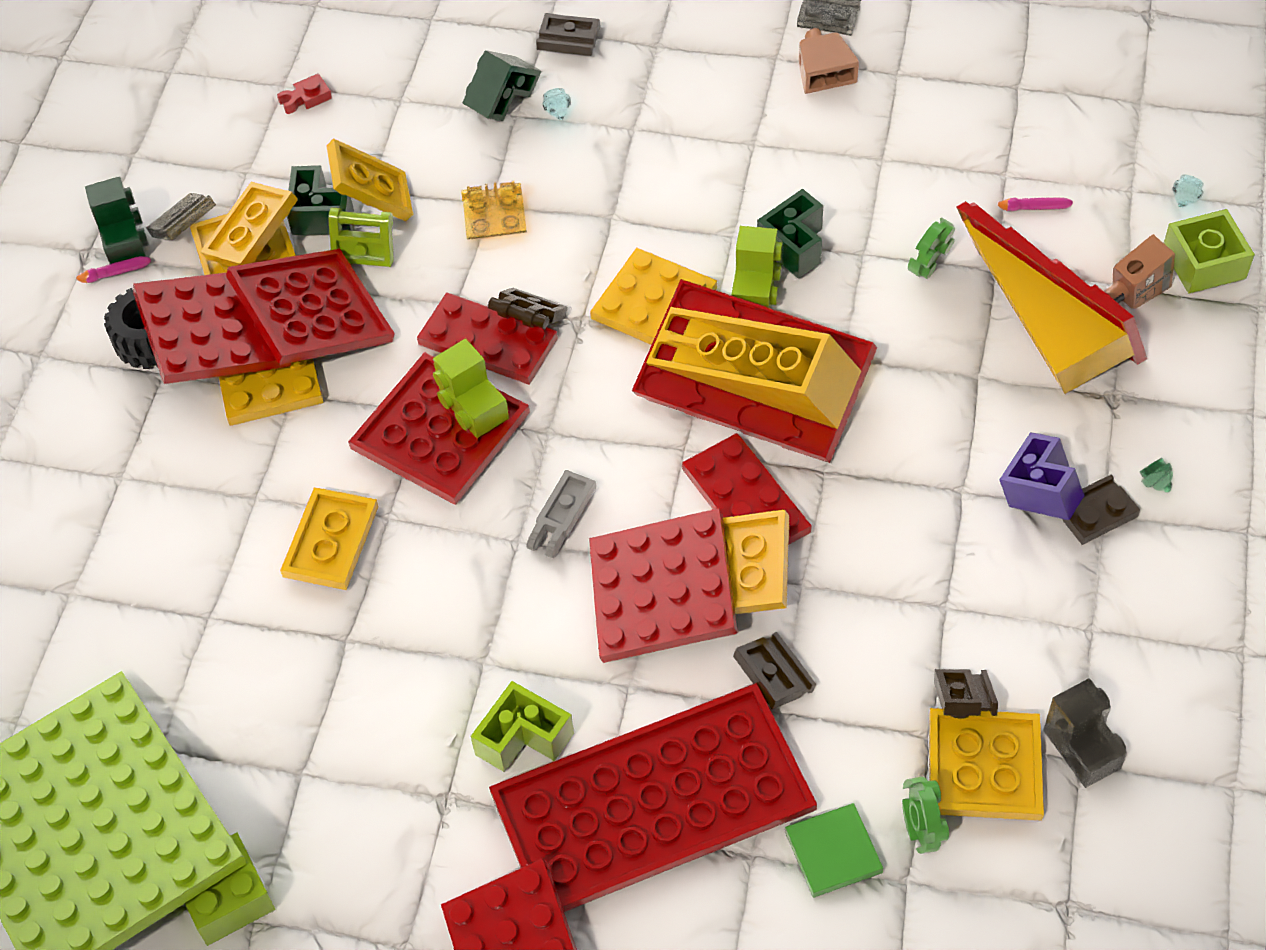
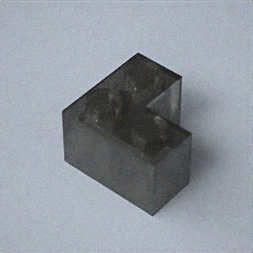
(1081, 735)

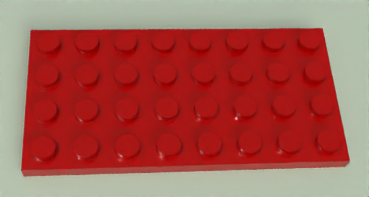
(655, 797)

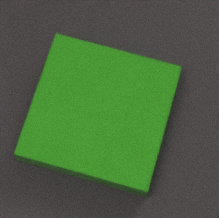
(833, 850)

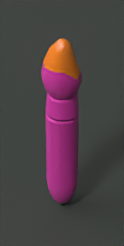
(1015, 204)
(92, 275)

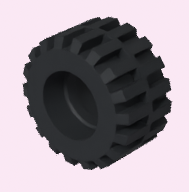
(126, 332)

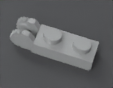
(561, 511)

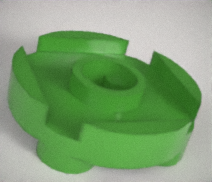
(934, 242)
(923, 814)

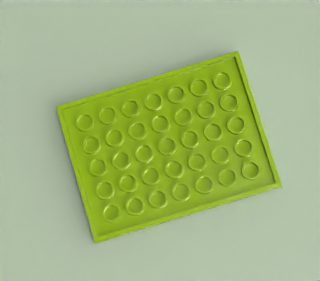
(101, 826)

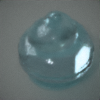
(556, 102)
(1187, 190)

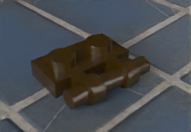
(527, 307)

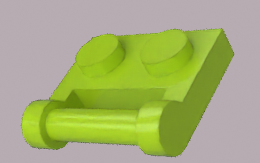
(359, 246)

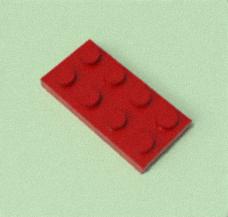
(503, 343)
(740, 485)

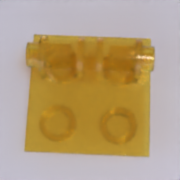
(493, 210)

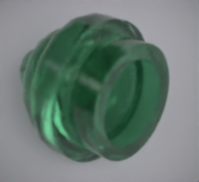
(1158, 475)

